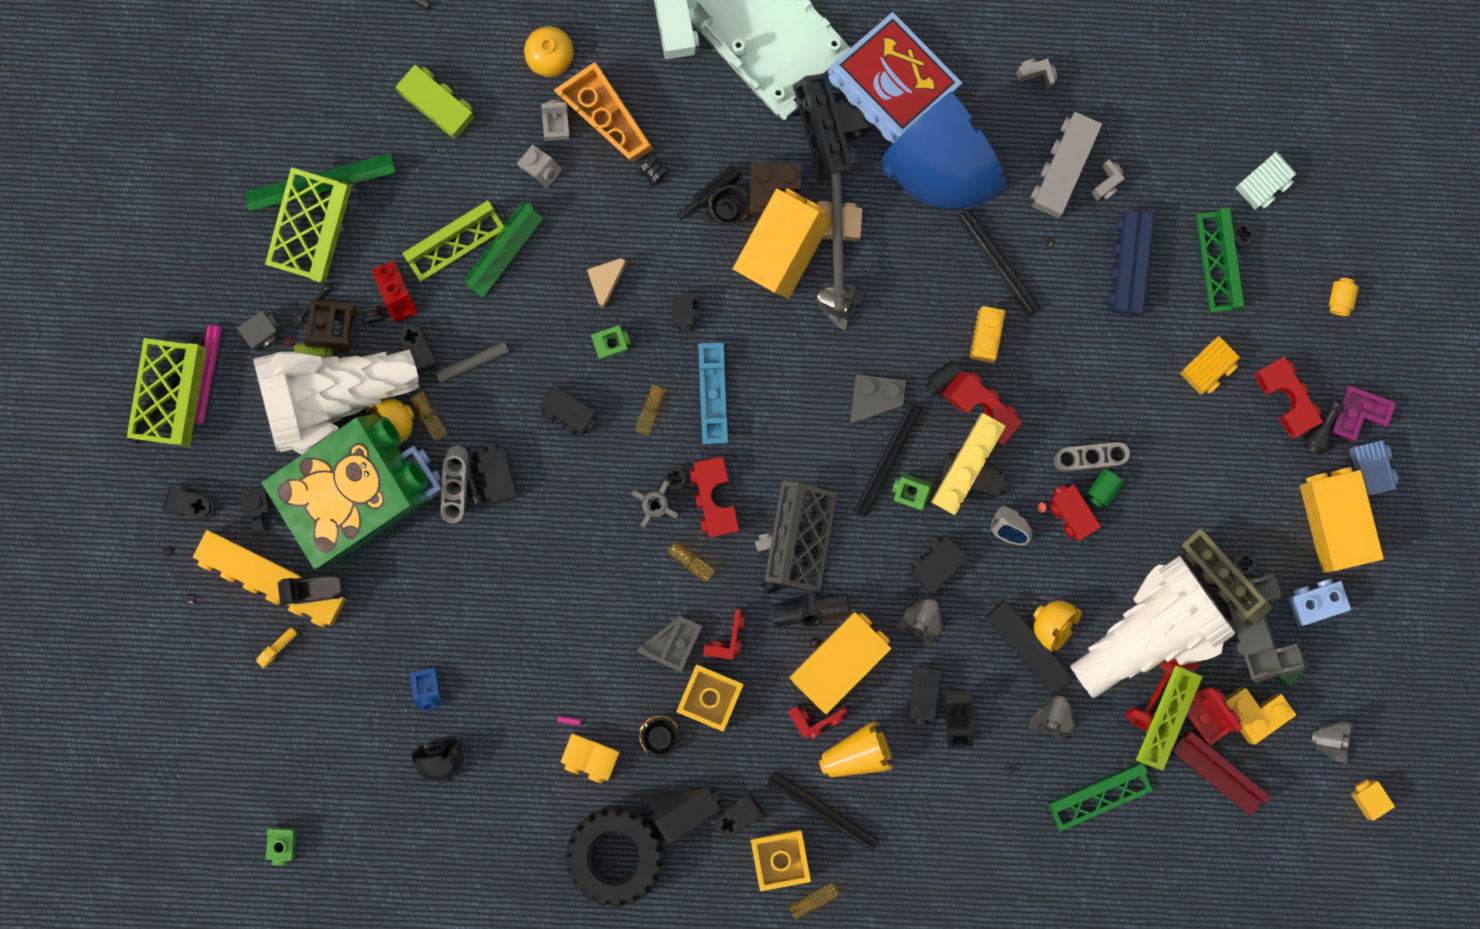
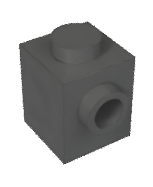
(260, 331)

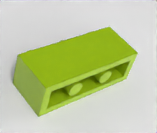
(435, 101)

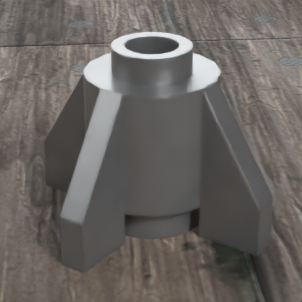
(826, 303)
(651, 497)
(922, 620)
(1054, 718)
(1334, 740)

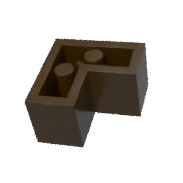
(765, 180)

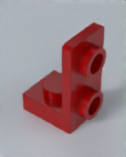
(394, 291)
(718, 649)
(801, 719)

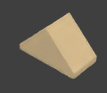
(605, 279)

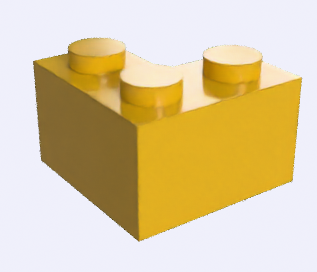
(1260, 719)

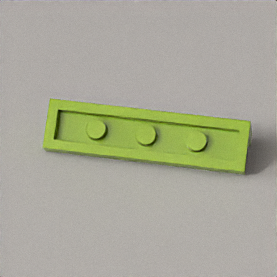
(447, 234)
(1169, 718)

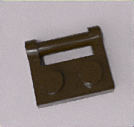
(321, 325)

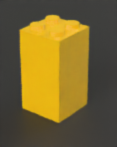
(783, 242)
(1341, 520)
(840, 662)

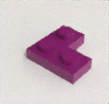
(1361, 406)

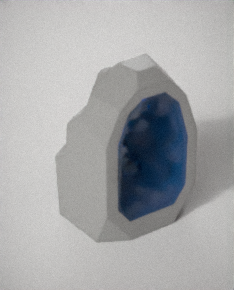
(1011, 527)

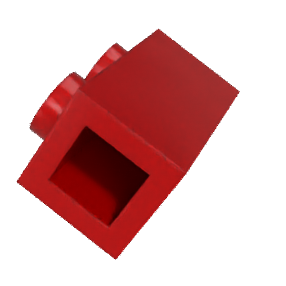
(1074, 512)

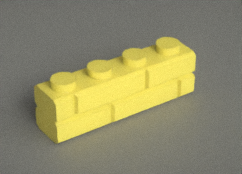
(968, 463)

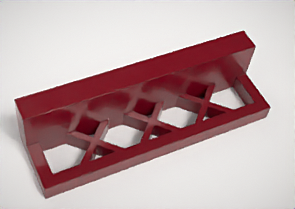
(1219, 773)

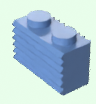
(1375, 467)

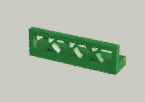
(502, 249)
(1229, 260)
(1096, 788)

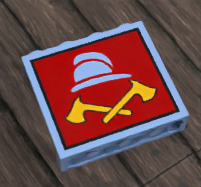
(892, 77)

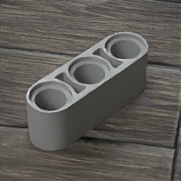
(1103, 453)
(454, 473)

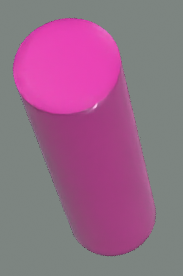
(568, 720)

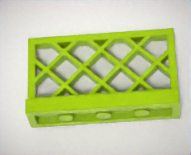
(330, 225)
(187, 392)

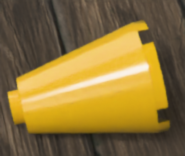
(858, 754)

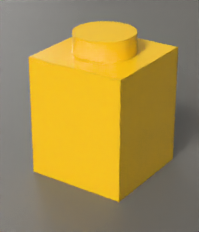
(1372, 799)

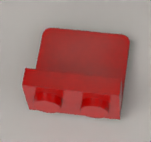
(1211, 715)

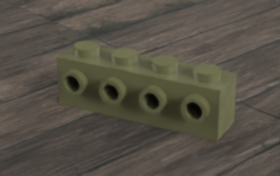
(1227, 576)

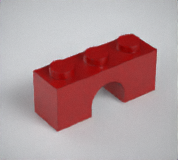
(967, 391)
(1302, 413)
(717, 520)

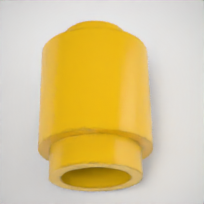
(1343, 297)

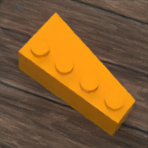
(601, 106)

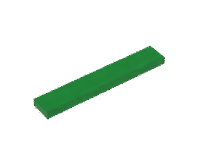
(348, 173)

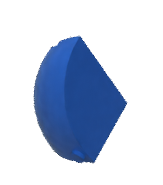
(945, 159)

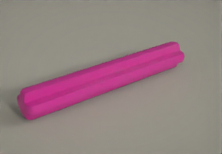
(212, 344)

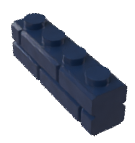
(1132, 263)

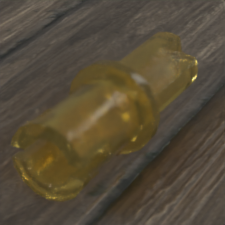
(650, 409)
(428, 416)
(690, 561)
(814, 901)

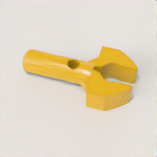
(270, 653)

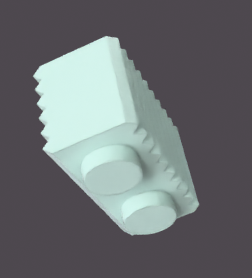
(1265, 181)

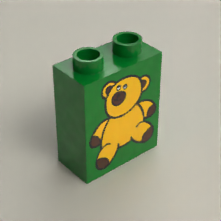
(347, 489)

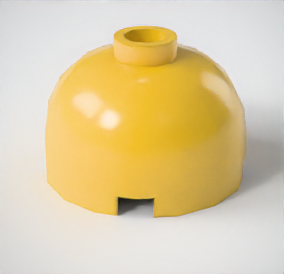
(548, 51)
(397, 413)
(1054, 623)

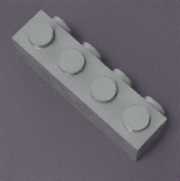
(1066, 164)

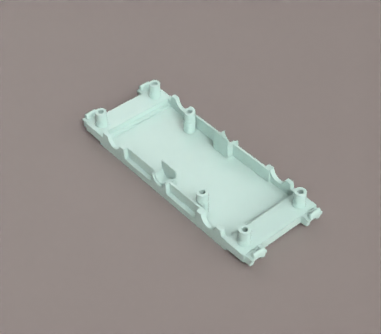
(770, 44)

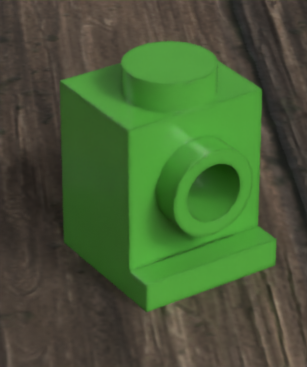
(601, 339)
(916, 500)
(287, 837)

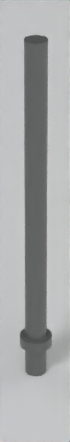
(838, 267)

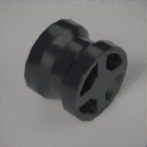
(653, 171)

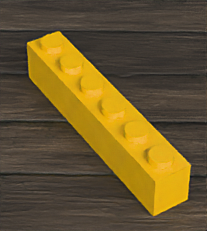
(259, 574)

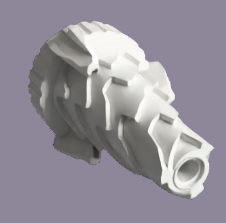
(312, 392)
(1169, 622)

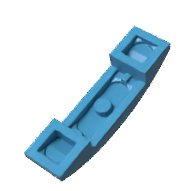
(712, 393)

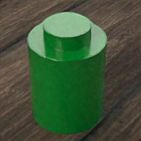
(1104, 489)

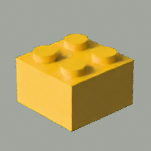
(709, 698)
(780, 860)

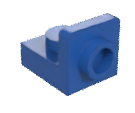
(426, 689)

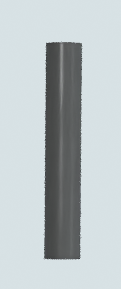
(472, 362)

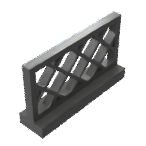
(787, 533)

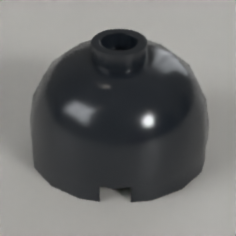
(439, 761)

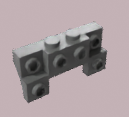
(1258, 642)

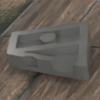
(875, 396)
(672, 643)

